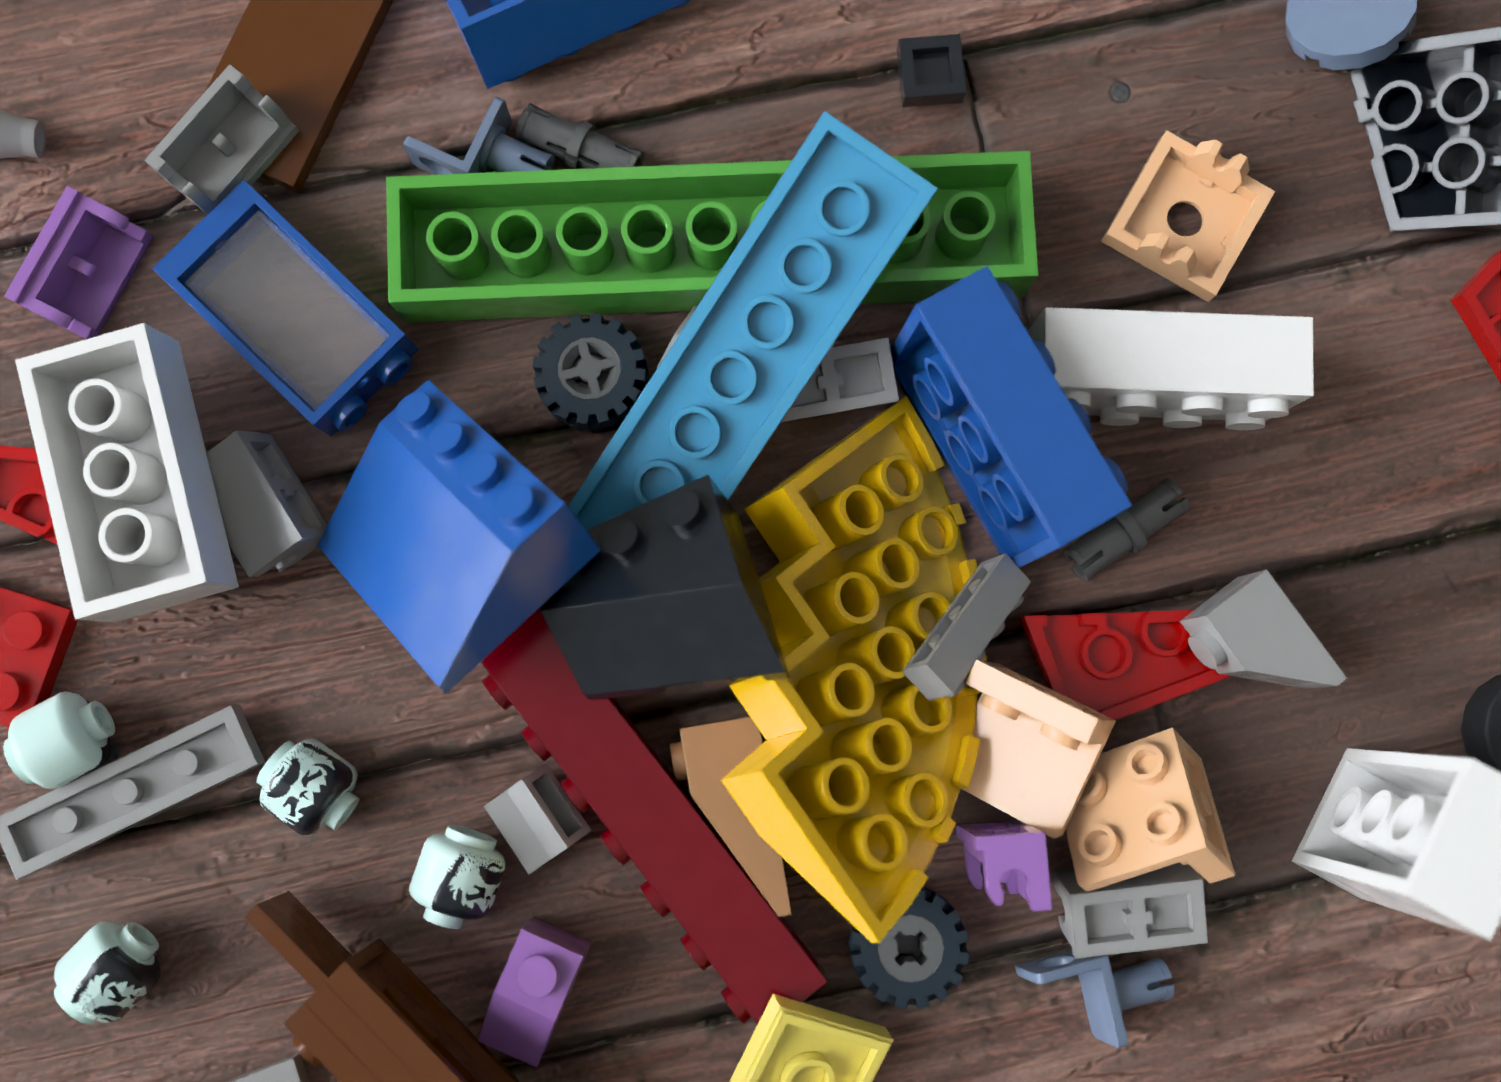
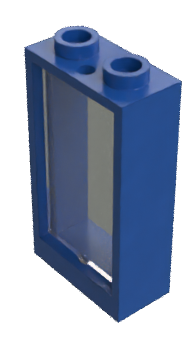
(287, 310)

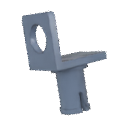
(488, 151)
(1104, 990)

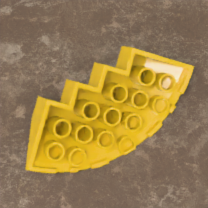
(853, 754)

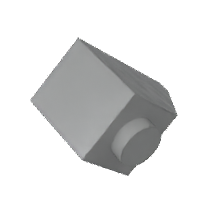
(1259, 636)

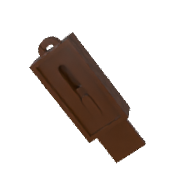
(369, 1009)

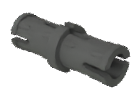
(572, 142)
(1126, 530)

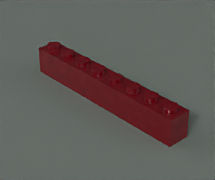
(652, 824)

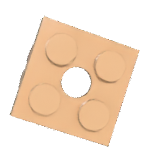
(1216, 187)

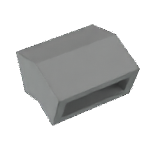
(537, 818)

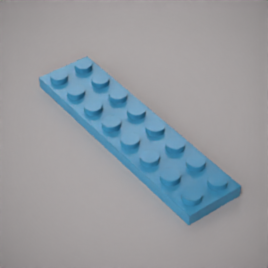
(761, 323)

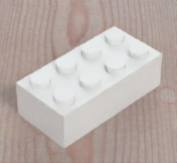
(1179, 364)
(126, 474)
(1412, 836)

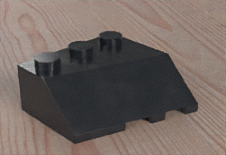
(1436, 131)
(666, 601)

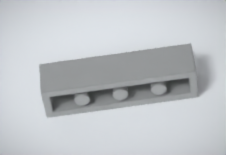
(967, 628)

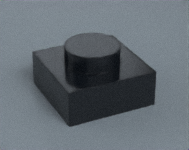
(931, 70)

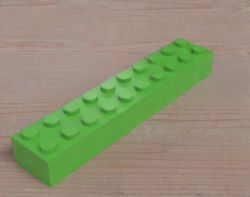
(664, 233)

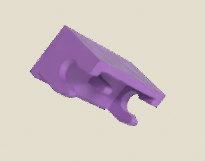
(79, 264)
(1010, 855)

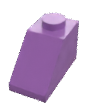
(533, 991)

